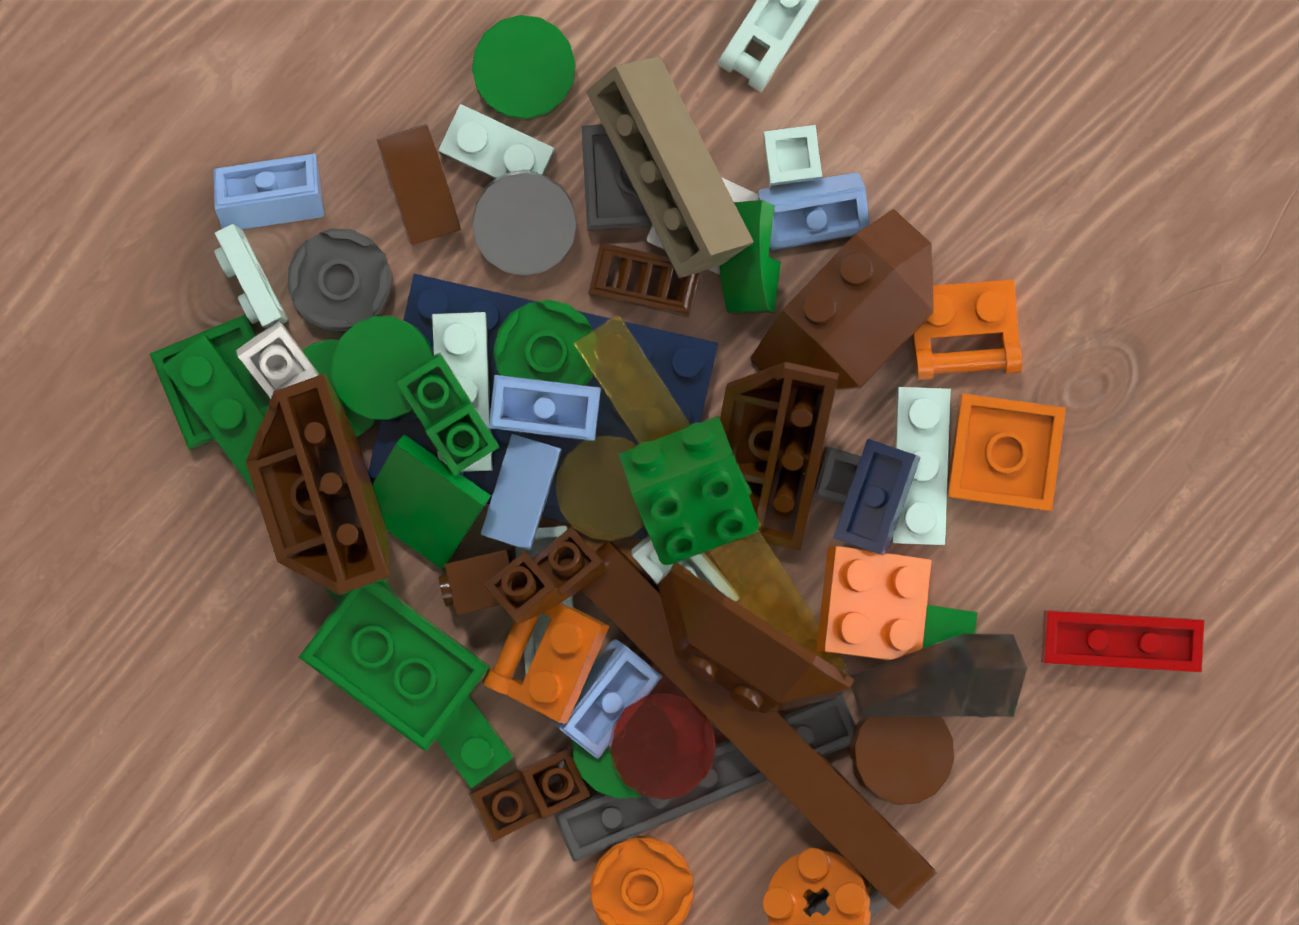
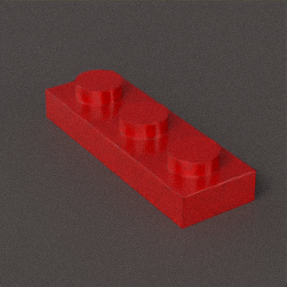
(1122, 641)

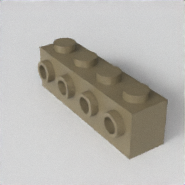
(669, 166)

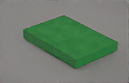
(394, 662)

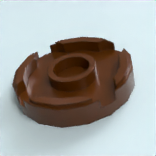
(902, 757)

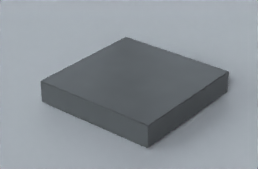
(608, 190)

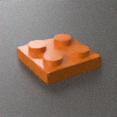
(1005, 452)
(873, 603)

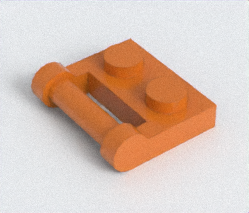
(965, 312)
(558, 665)

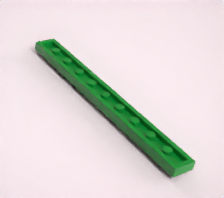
(234, 421)

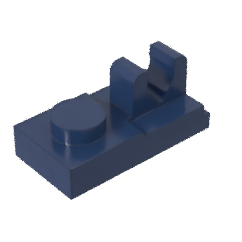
(876, 497)

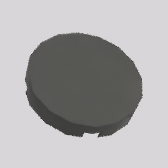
(524, 222)
(339, 279)

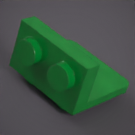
(689, 491)

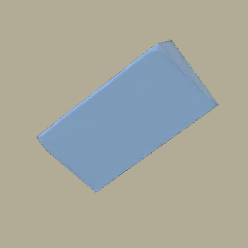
(268, 192)
(816, 210)
(544, 407)
(521, 492)
(612, 684)

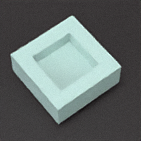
(792, 155)

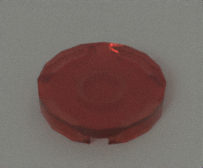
(662, 746)

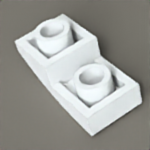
(276, 359)

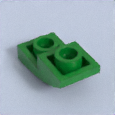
(751, 276)
(447, 413)

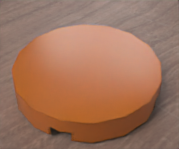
(642, 884)

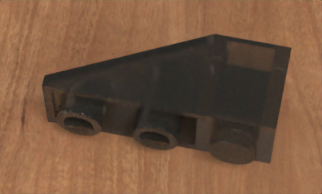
(948, 679)

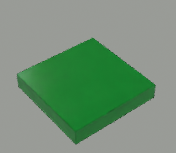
(227, 339)
(426, 502)

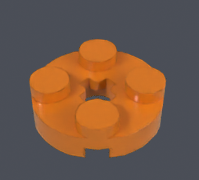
(815, 872)

